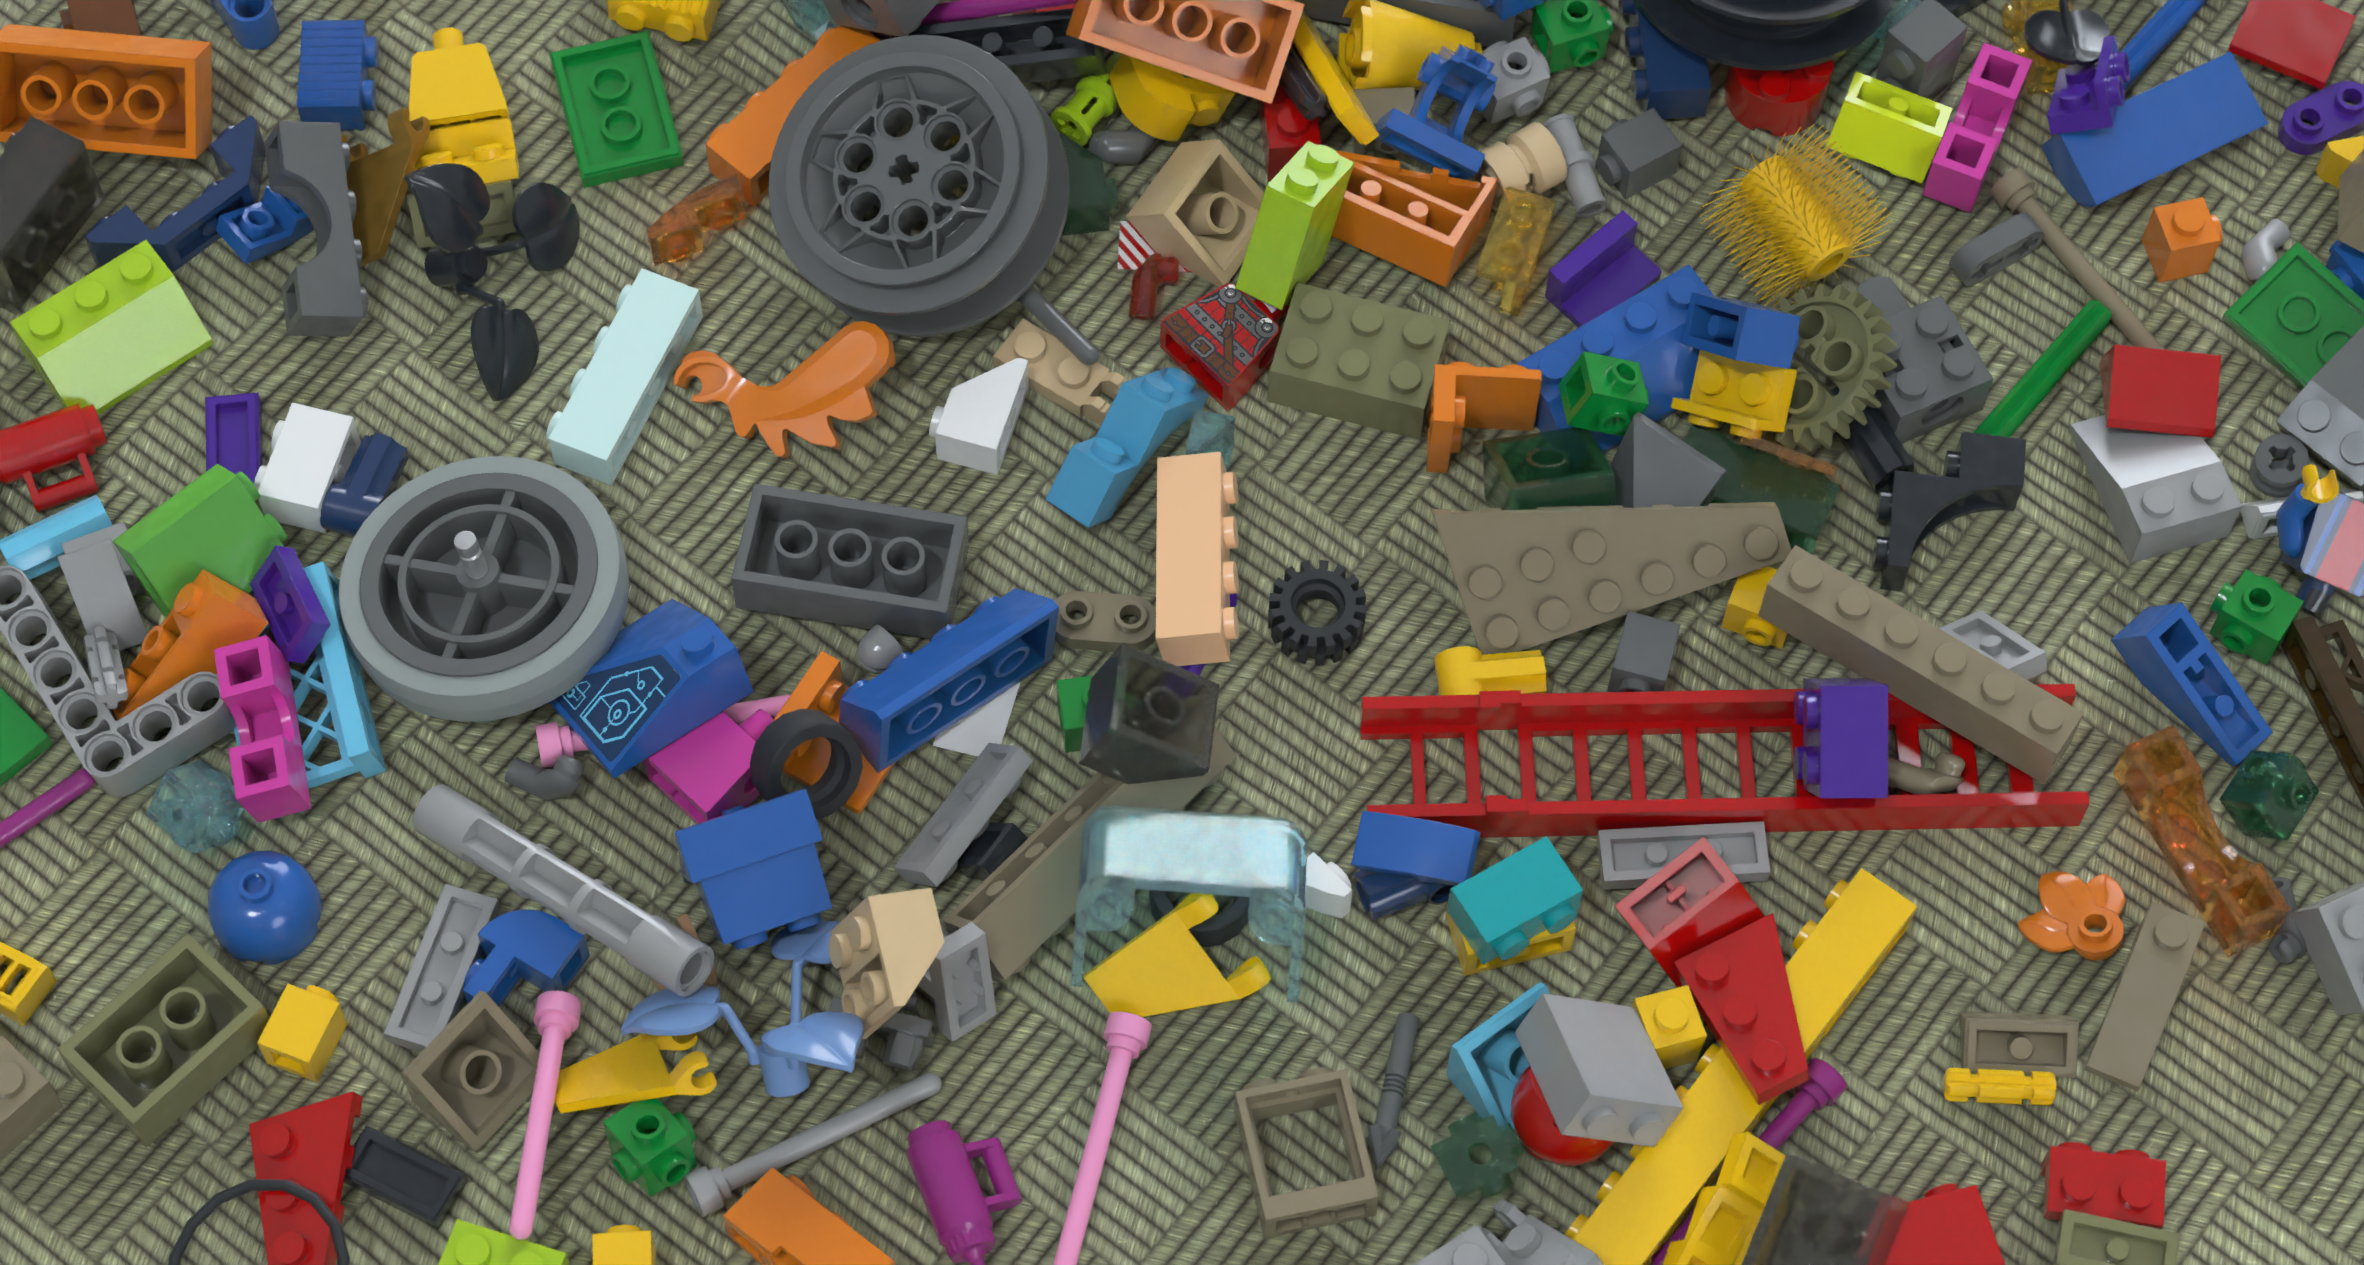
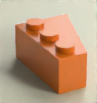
(1412, 215)
(786, 1226)

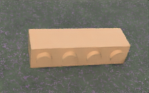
(1194, 559)

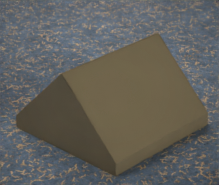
(474, 1072)

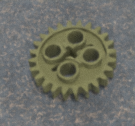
(1849, 346)

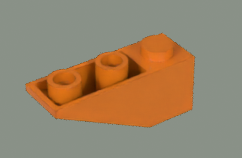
(203, 619)

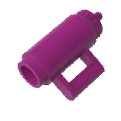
(953, 1192)

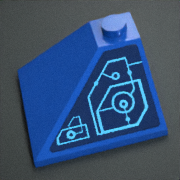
(654, 686)

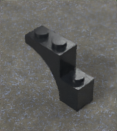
(1977, 477)

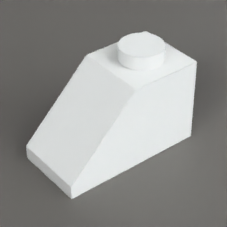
(981, 417)

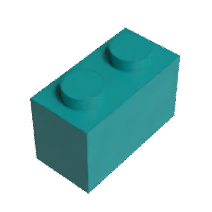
(1515, 901)

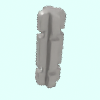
(105, 667)

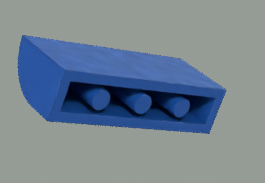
(2157, 132)

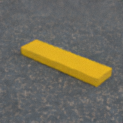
(1333, 81)

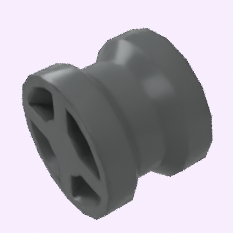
(2272, 476)

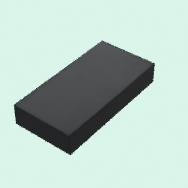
(404, 1177)

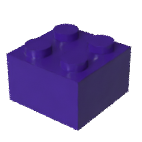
(1843, 737)

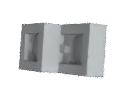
(103, 592)

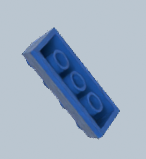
(1637, 330)
(950, 676)

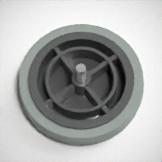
(484, 588)

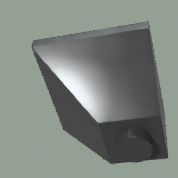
(1661, 469)

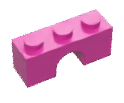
(1977, 127)
(270, 757)

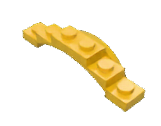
(1730, 1210)

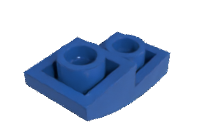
(263, 226)
(1415, 848)

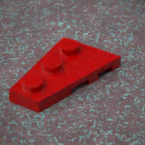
(1749, 1006)
(313, 1152)

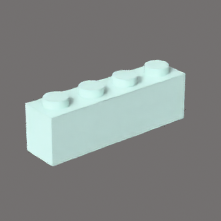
(624, 376)

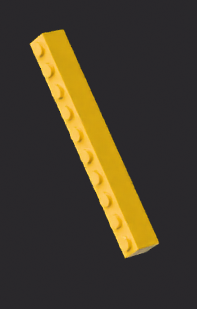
(1665, 1180)

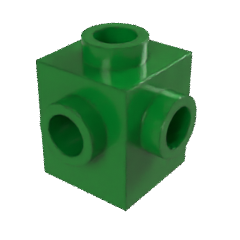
(1571, 32)
(1603, 393)
(2253, 616)
(650, 1145)

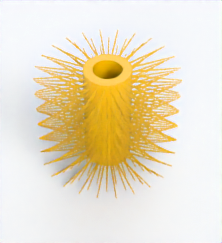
(1796, 217)

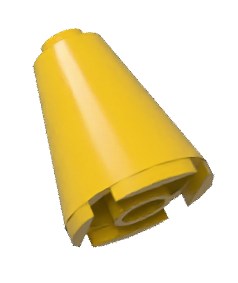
(1391, 44)

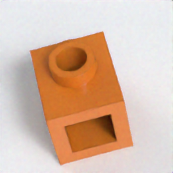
(2181, 239)

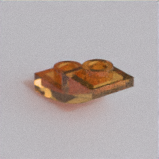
(679, 230)

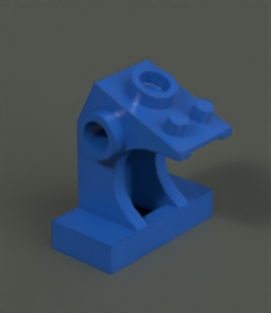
(1460, 76)

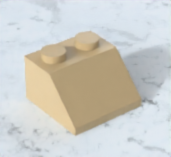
(1200, 210)

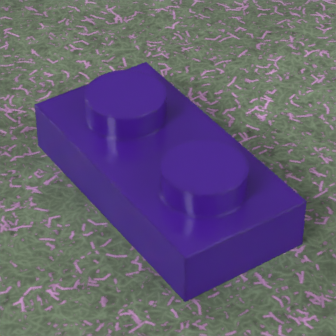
(290, 604)

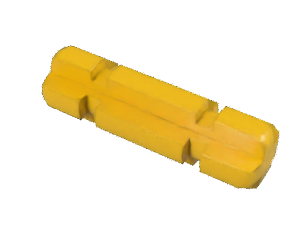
(1999, 1086)

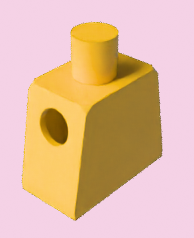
(454, 83)

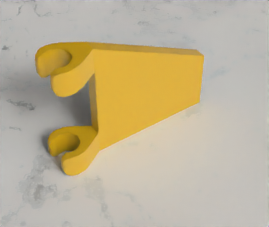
(1169, 969)
(632, 1074)

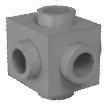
(1520, 81)

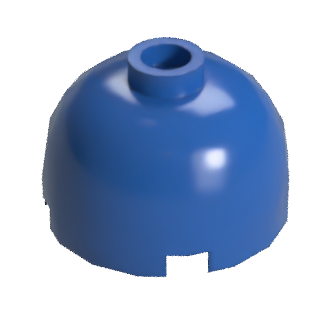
(264, 907)

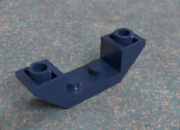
(187, 232)

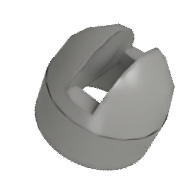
(878, 649)

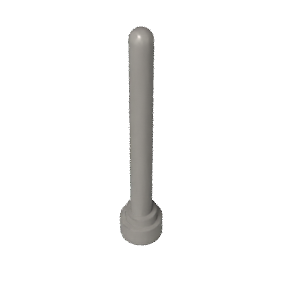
(714, 1186)

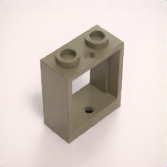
(1315, 1205)

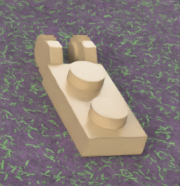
(1059, 374)

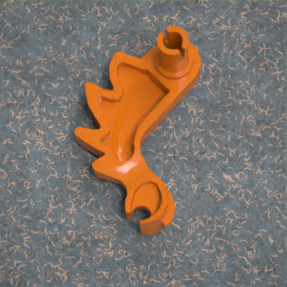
(823, 387)

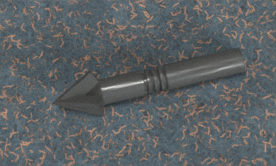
(1383, 1134)

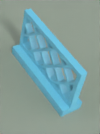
(345, 692)

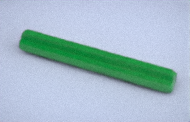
(2047, 370)

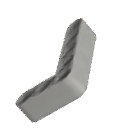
(75, 700)

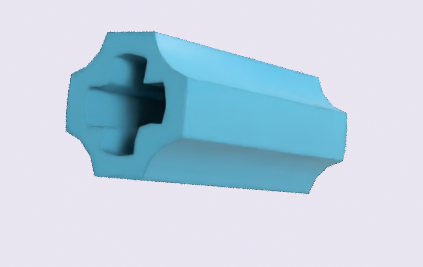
(39, 545)

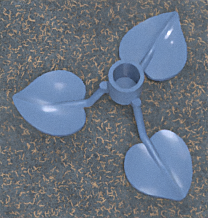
(818, 1039)

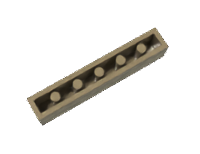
(1920, 664)
(1038, 883)

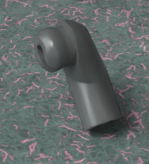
(546, 783)

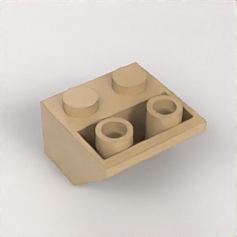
(885, 953)

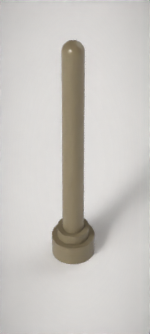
(2017, 194)

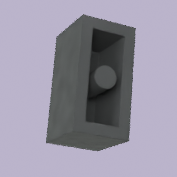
(1923, 50)

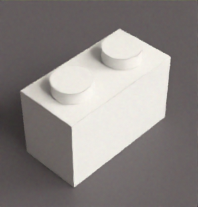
(307, 457)

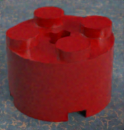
(1777, 99)

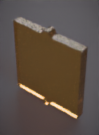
(1788, 455)

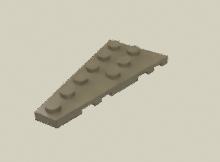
(1578, 566)

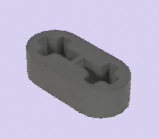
(1996, 249)

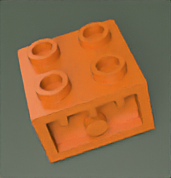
(1477, 399)
(821, 691)

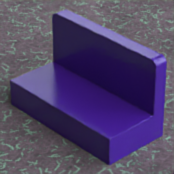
(1601, 272)

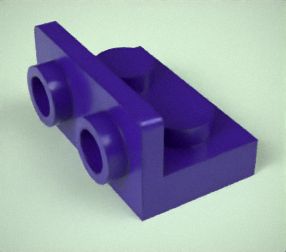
(2090, 94)

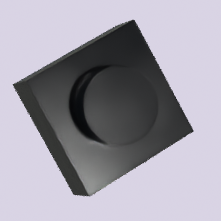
(990, 850)

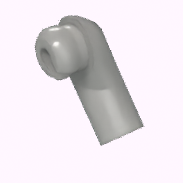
(2259, 252)

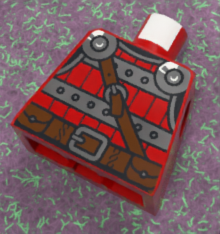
(1223, 341)

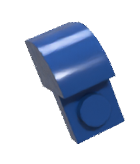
(525, 947)

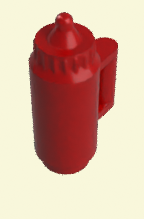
(50, 443)

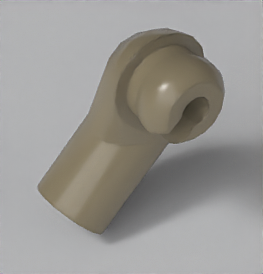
(1919, 780)

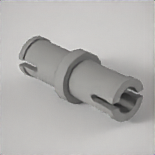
(1580, 164)

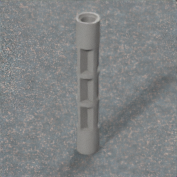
(586, 904)

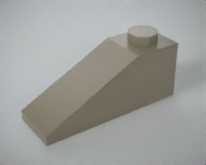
(2144, 995)

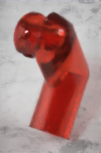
(1147, 280)

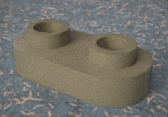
(1103, 625)

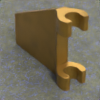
(381, 182)

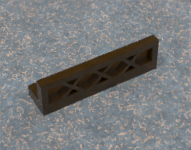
(2329, 688)

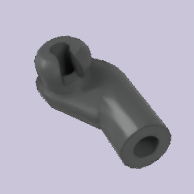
(1121, 145)
(2288, 941)

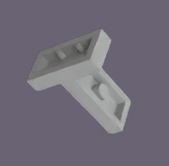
(961, 982)

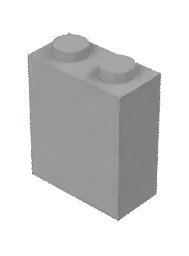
(1598, 1070)

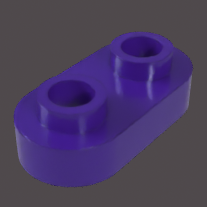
(2330, 115)

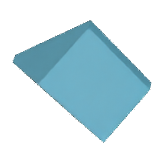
(1491, 1060)

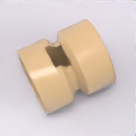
(1527, 162)

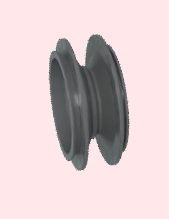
(975, 248)

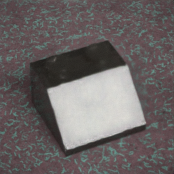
(1148, 719)

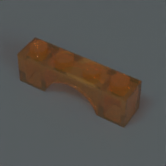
(2169, 796)

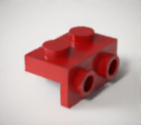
(2104, 1184)

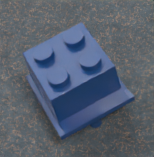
(757, 868)

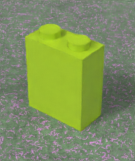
(1294, 224)

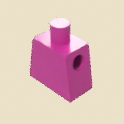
(709, 766)

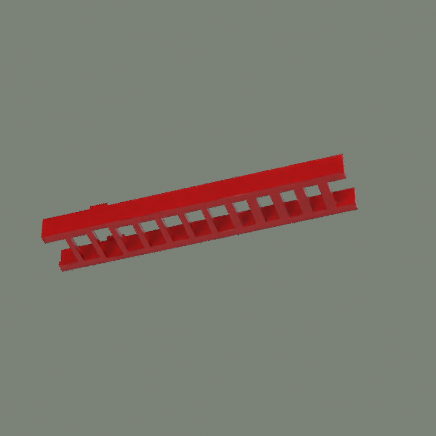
(1686, 715)

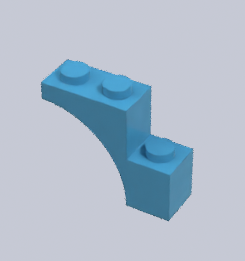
(1136, 425)

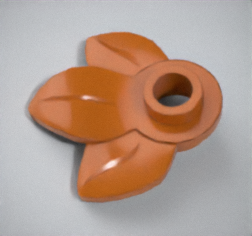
(2072, 910)

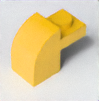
(1165, 100)

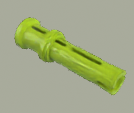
(1093, 95)

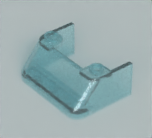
(1198, 855)

